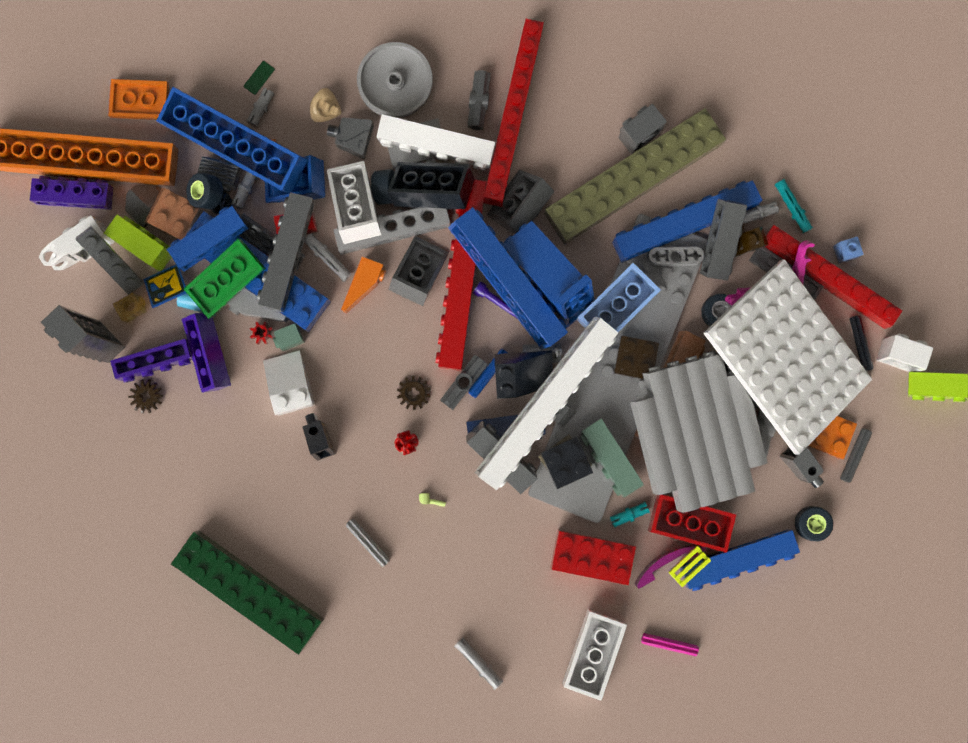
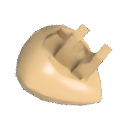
(324, 106)

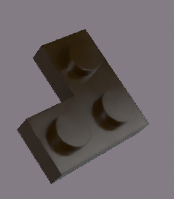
(751, 240)

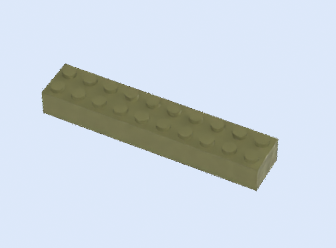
(634, 176)

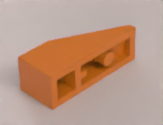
(365, 280)

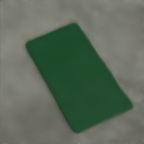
(259, 77)

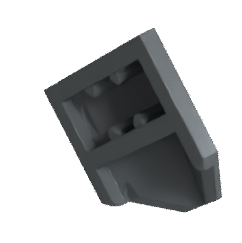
(140, 201)

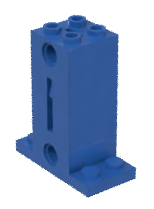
(551, 272)

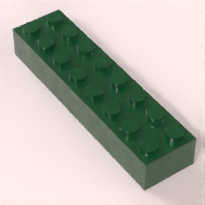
(247, 591)

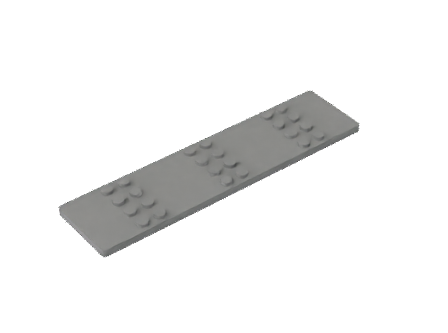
(609, 395)

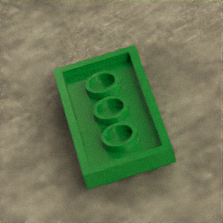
(224, 278)

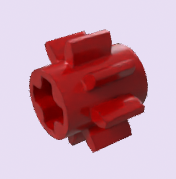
(266, 335)
(406, 442)

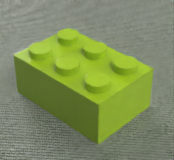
(139, 242)

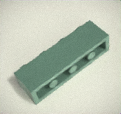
(612, 458)

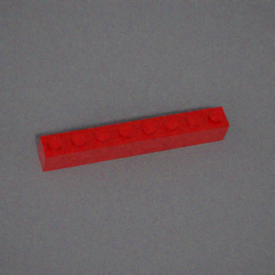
(835, 280)

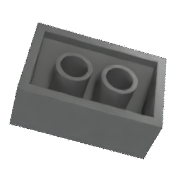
(522, 201)

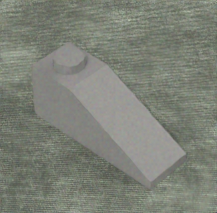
(247, 304)

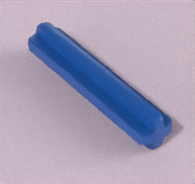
(484, 378)

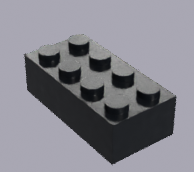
(431, 185)

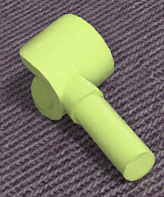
(424, 498)

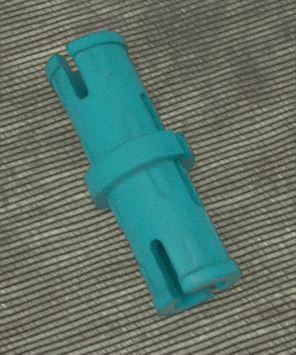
(629, 514)

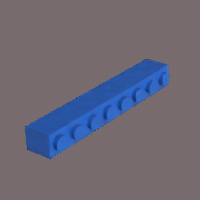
(680, 223)

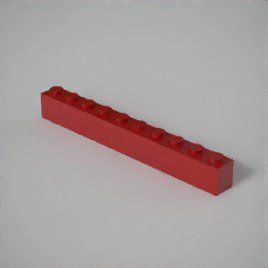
(513, 113)
(459, 294)

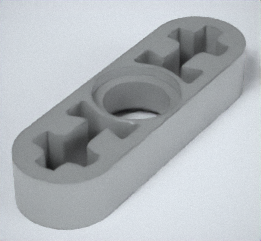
(681, 250)

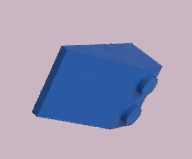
(310, 183)

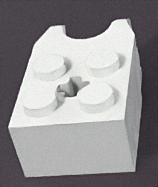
(67, 249)

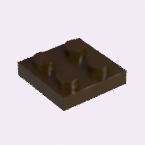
(635, 357)

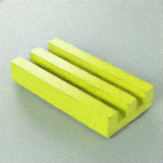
(701, 555)

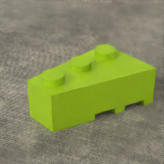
(938, 386)

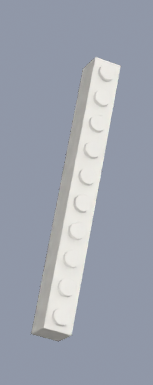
(546, 402)

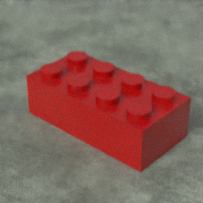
(700, 527)
(593, 557)

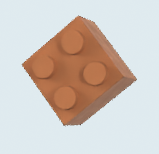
(171, 214)

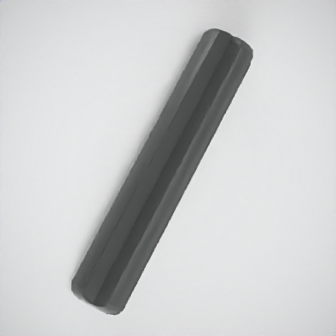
(856, 455)

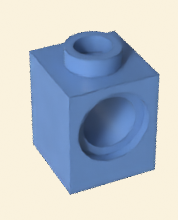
(848, 250)

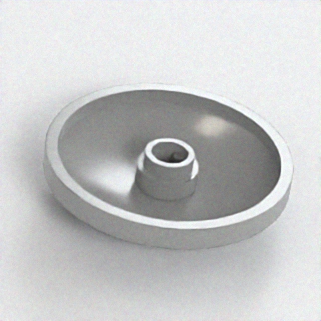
(394, 79)

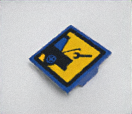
(165, 285)

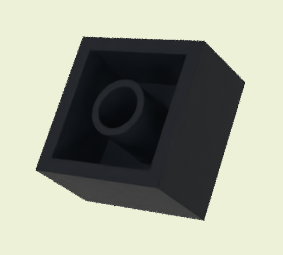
(566, 462)

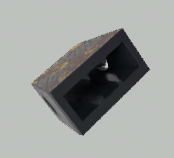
(319, 444)

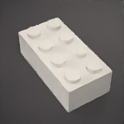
(353, 202)
(594, 654)

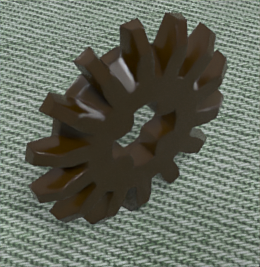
(408, 387)
(149, 402)

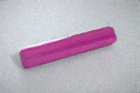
(669, 644)

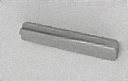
(367, 542)

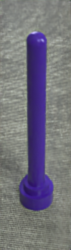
(483, 291)

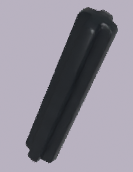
(861, 342)

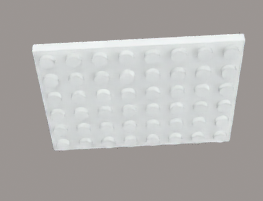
(788, 356)

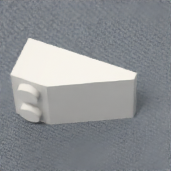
(288, 383)

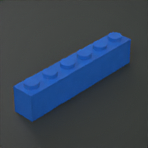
(744, 558)

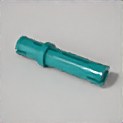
(793, 205)

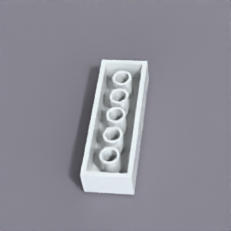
(435, 141)

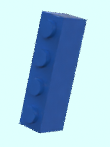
(207, 238)

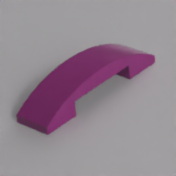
(647, 576)

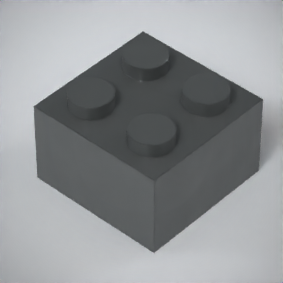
(642, 128)

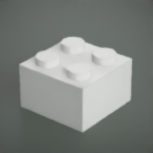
(905, 353)

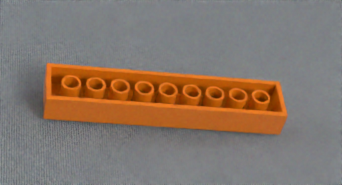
(88, 157)

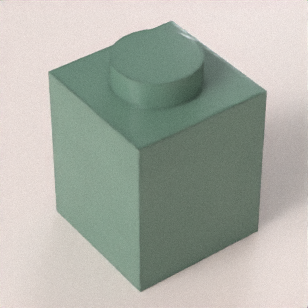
(288, 337)

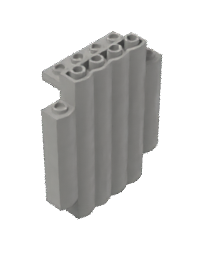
(698, 432)

